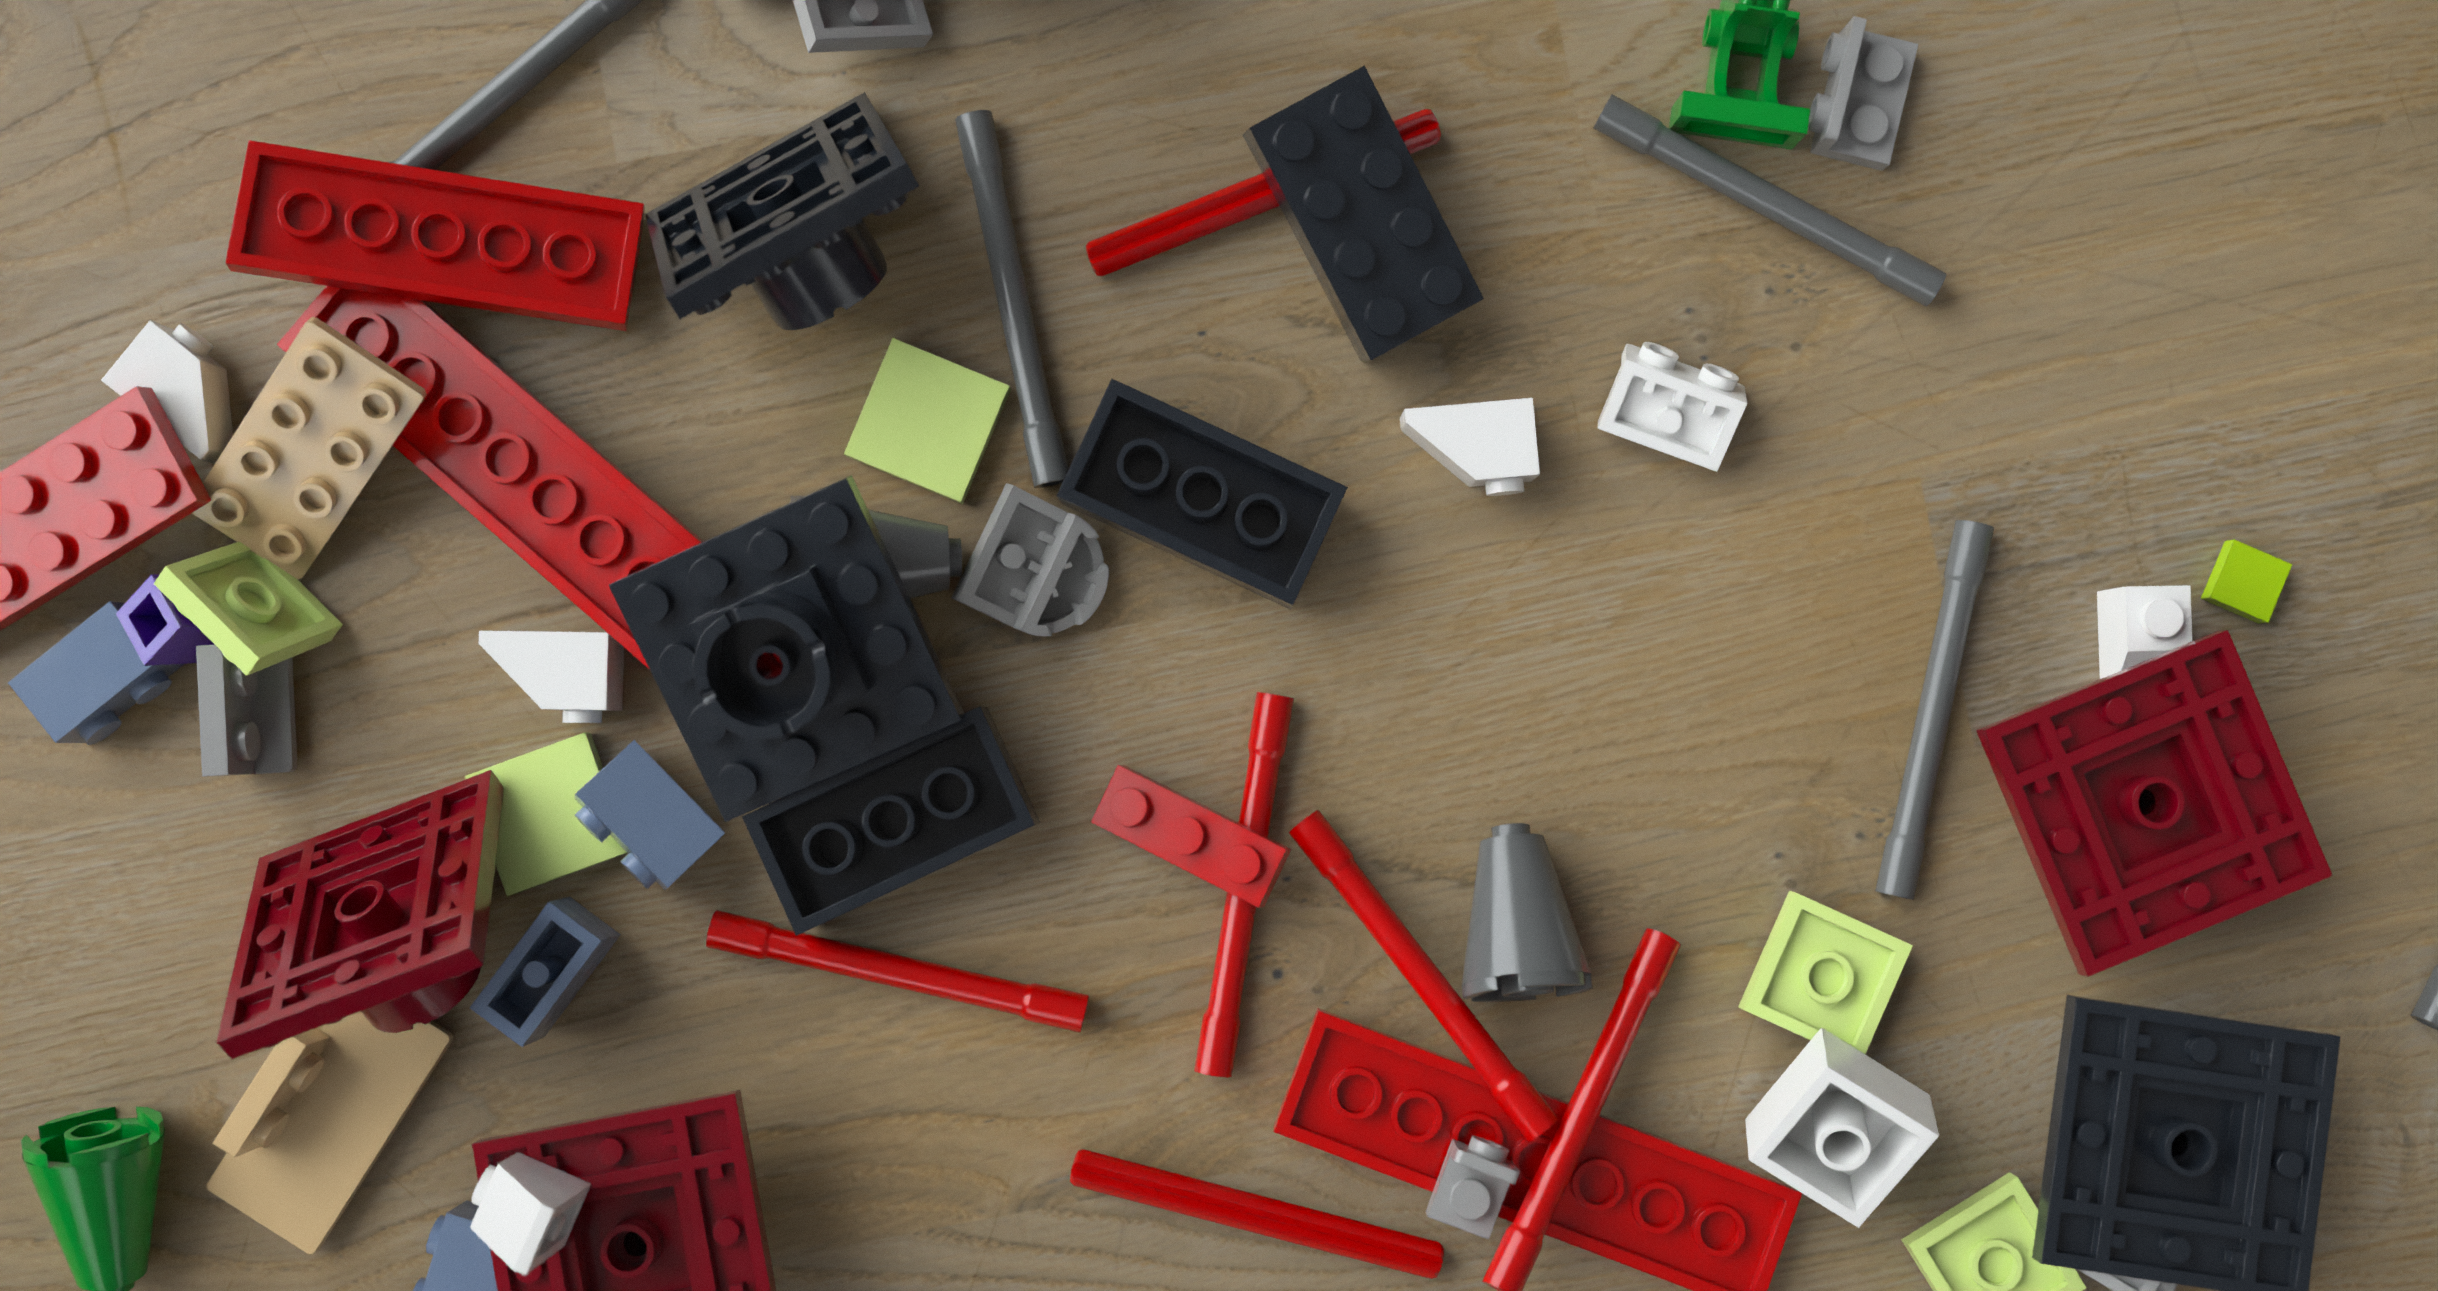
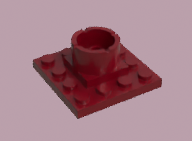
(2154, 803)
(368, 920)
(659, 1171)

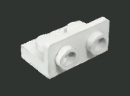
(1674, 405)

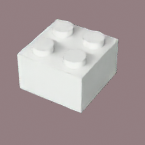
(1840, 1128)

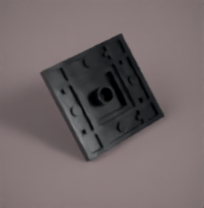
(787, 222)
(834, 610)
(2185, 1147)

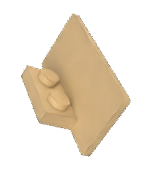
(308, 447)
(320, 1123)

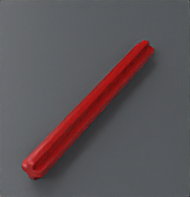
(1219, 209)
(1257, 1214)

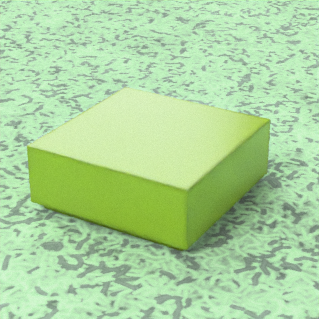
(2246, 581)

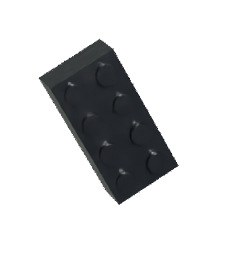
(1362, 215)
(1201, 493)
(890, 820)

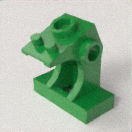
(1740, 115)

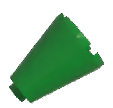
(99, 1191)

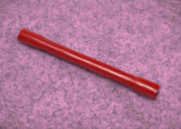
(766, 941)
(1222, 1019)
(1508, 1085)
(1524, 1237)

